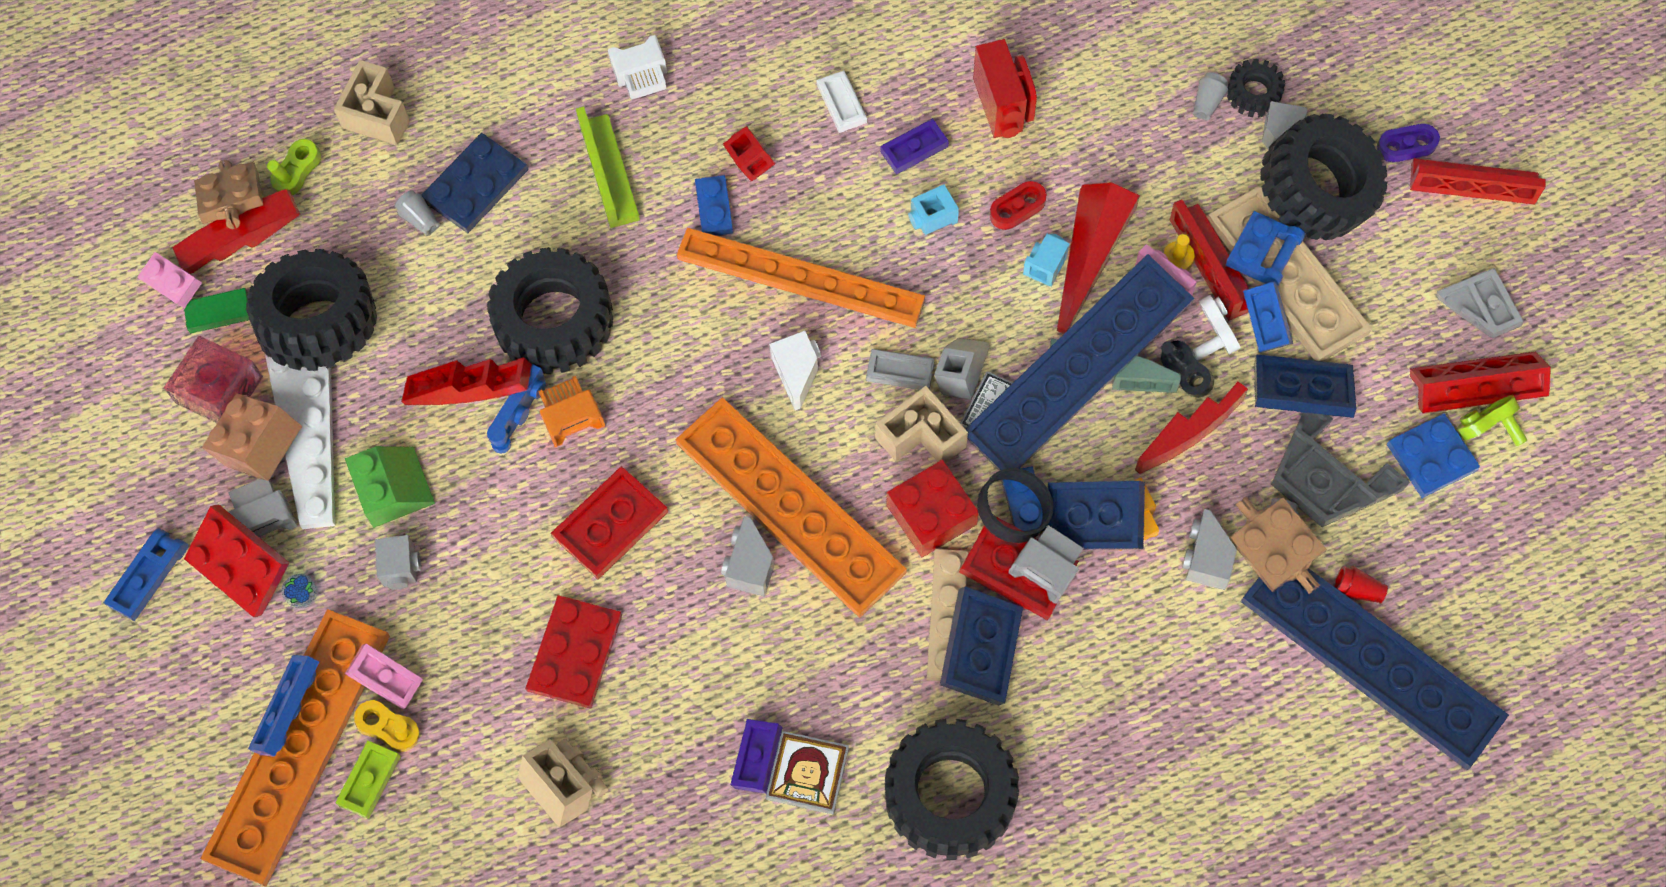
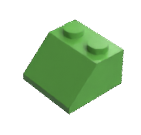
(389, 483)

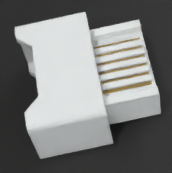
(640, 68)

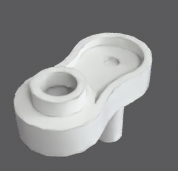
(1225, 338)

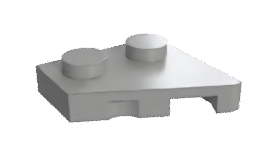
(1483, 303)

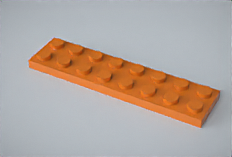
(791, 507)
(279, 787)

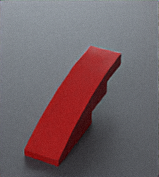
(220, 242)
(460, 384)
(1185, 433)

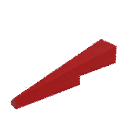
(1098, 225)

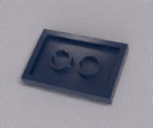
(474, 182)
(1304, 386)
(1100, 513)
(981, 646)

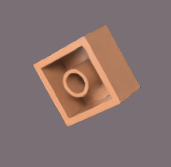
(252, 436)

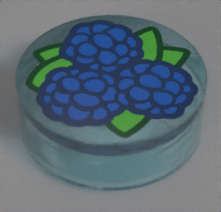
(299, 591)

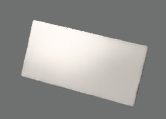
(841, 101)

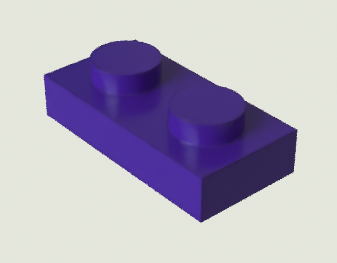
(914, 146)
(756, 756)

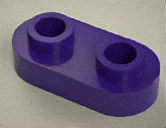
(1406, 143)

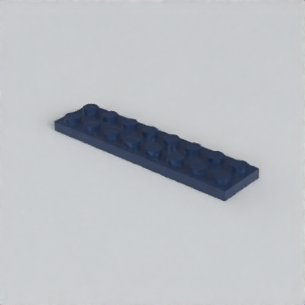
(1078, 365)
(1381, 665)

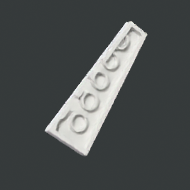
(309, 459)

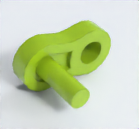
(294, 168)
(1502, 410)

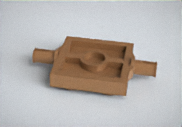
(228, 193)
(1277, 544)

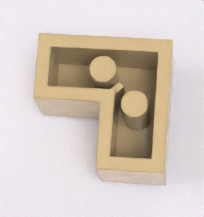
(367, 105)
(921, 421)

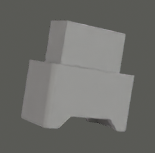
(261, 507)
(1048, 562)

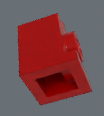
(748, 153)

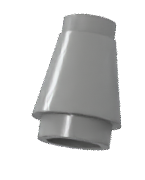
(1209, 95)
(416, 212)

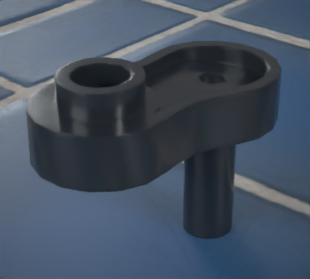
(1182, 360)

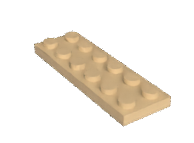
(1311, 299)

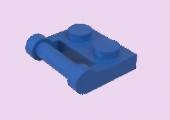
(1255, 244)

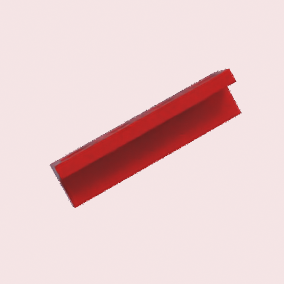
(1476, 181)
(1211, 258)
(1481, 383)

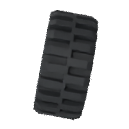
(1350, 159)
(545, 274)
(305, 280)
(960, 744)

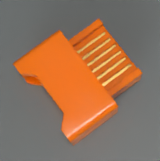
(569, 410)

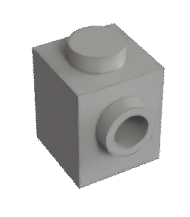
(397, 561)

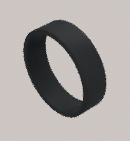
(1033, 483)

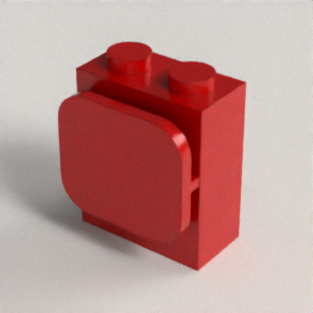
(1004, 88)

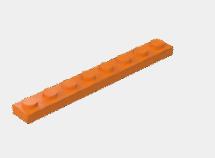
(801, 277)

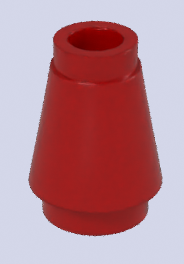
(1360, 585)

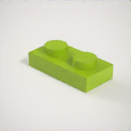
(368, 779)

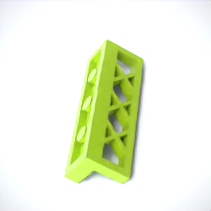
(608, 169)

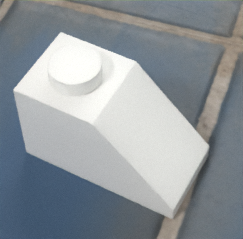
(796, 365)

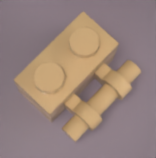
(560, 780)

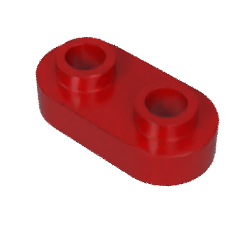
(1016, 206)

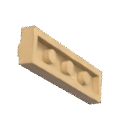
(944, 595)

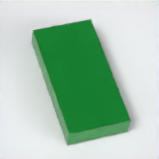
(216, 310)

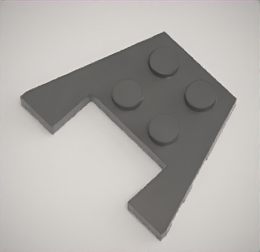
(1322, 483)

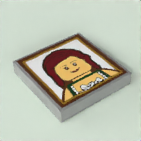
(807, 772)

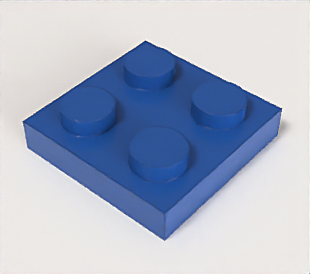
(1433, 455)

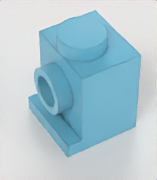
(934, 202)
(1046, 259)

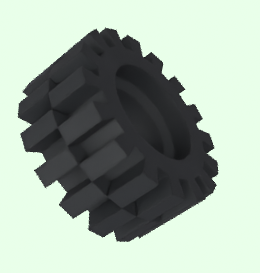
(1259, 73)

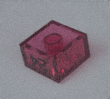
(211, 378)

